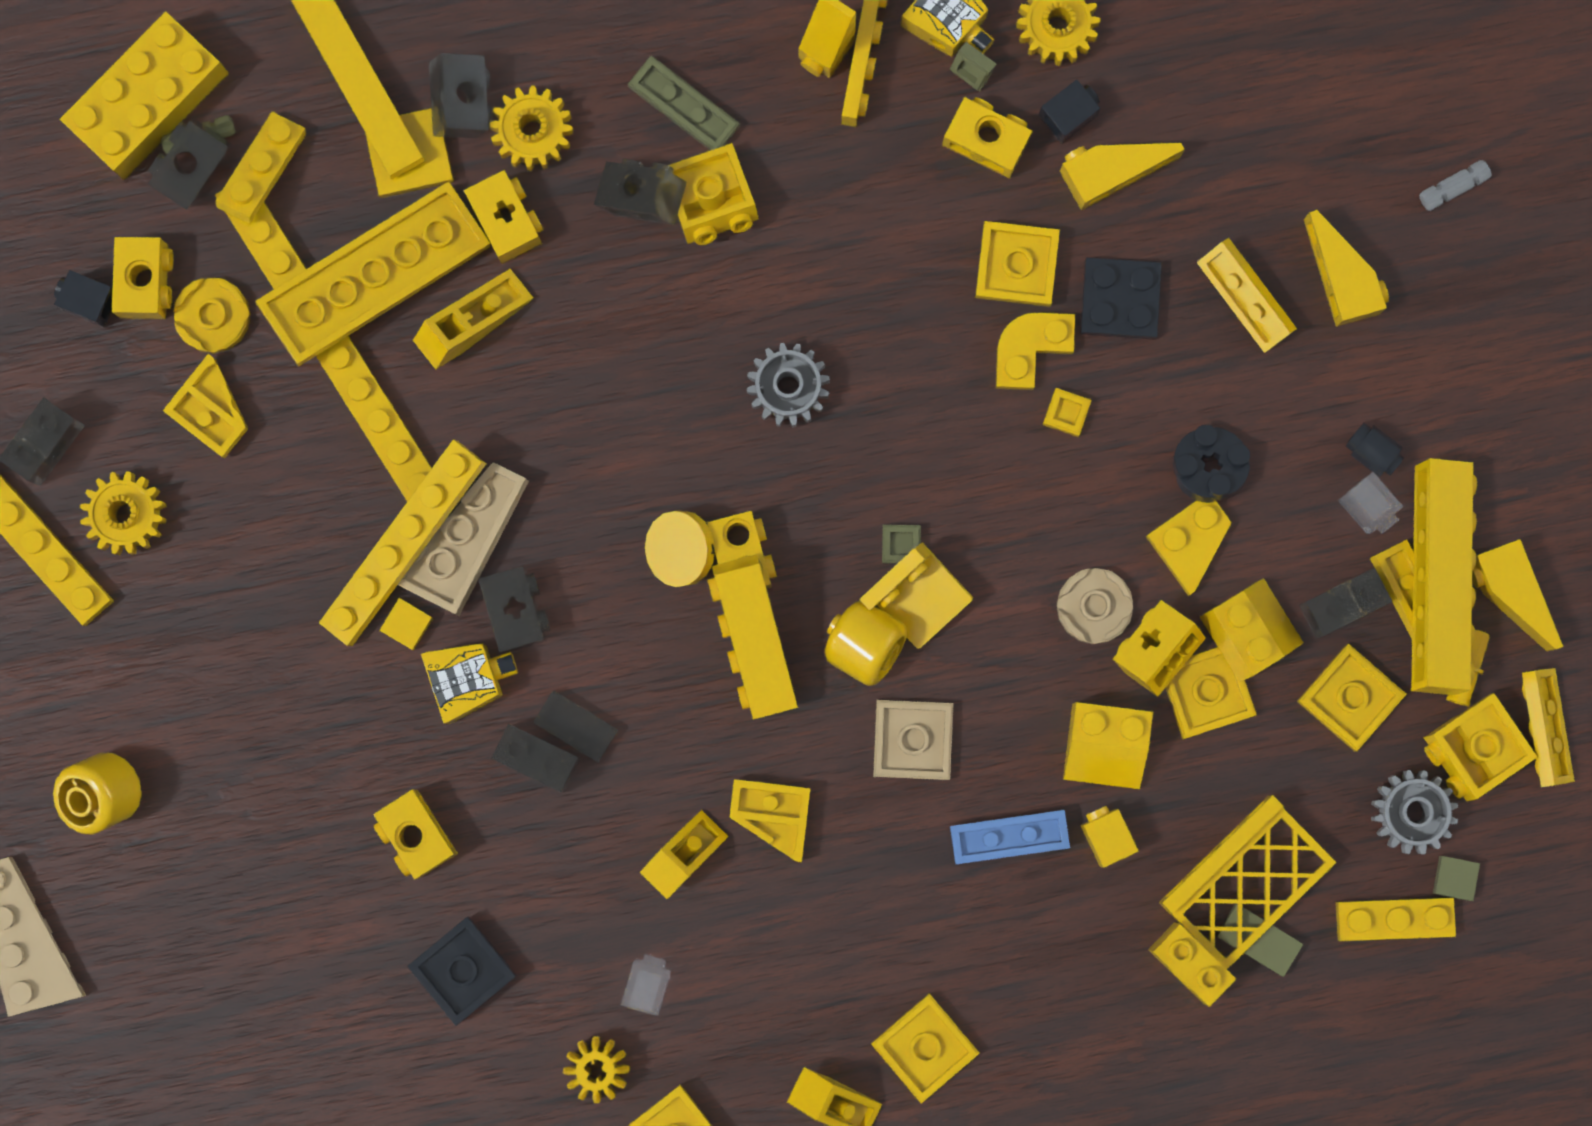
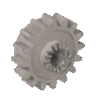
(791, 364)
(1394, 817)

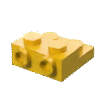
(714, 195)
(1479, 748)

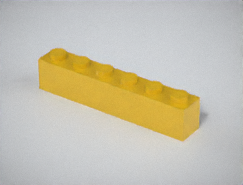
(1443, 577)

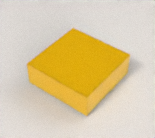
(1067, 412)
(406, 624)

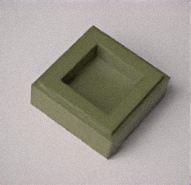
(972, 66)
(899, 541)
(1456, 878)

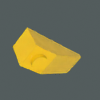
(827, 37)
(1110, 168)
(1346, 276)
(471, 318)
(1512, 586)

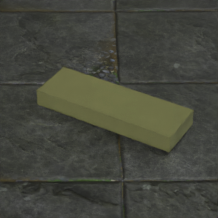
(683, 104)

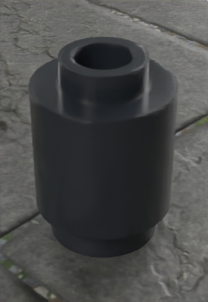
(1375, 450)

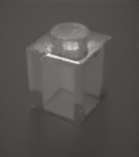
(1371, 504)
(647, 984)

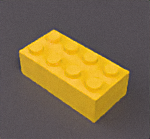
(144, 95)

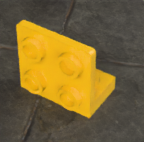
(919, 595)

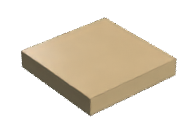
(913, 740)

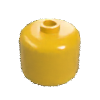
(865, 642)
(97, 793)

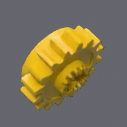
(1058, 43)
(526, 109)
(104, 507)

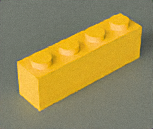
(754, 637)

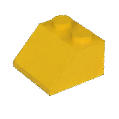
(1251, 630)
(1107, 745)

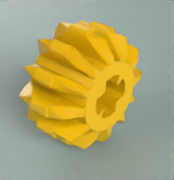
(583, 1072)

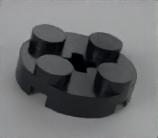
(1208, 443)

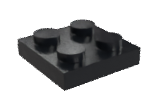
(1120, 298)
(462, 970)

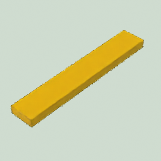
(360, 85)

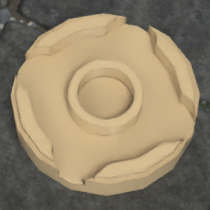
(1095, 606)

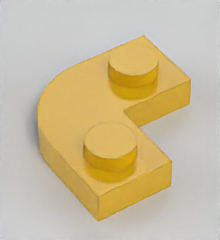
(1025, 338)

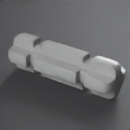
(1455, 185)

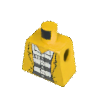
(948, 24)
(466, 678)

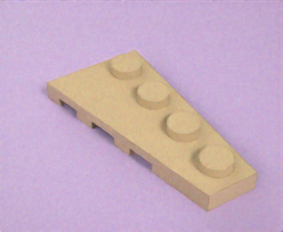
(464, 542)
(30, 961)

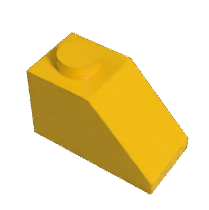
(684, 854)
(832, 1101)

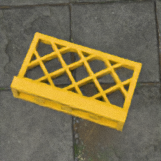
(1224, 857)

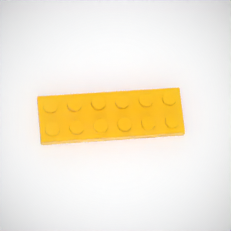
(373, 273)

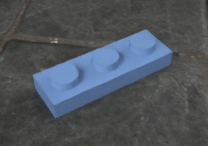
(1009, 837)

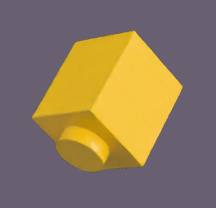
(1108, 836)

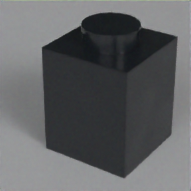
(1070, 110)
(84, 298)

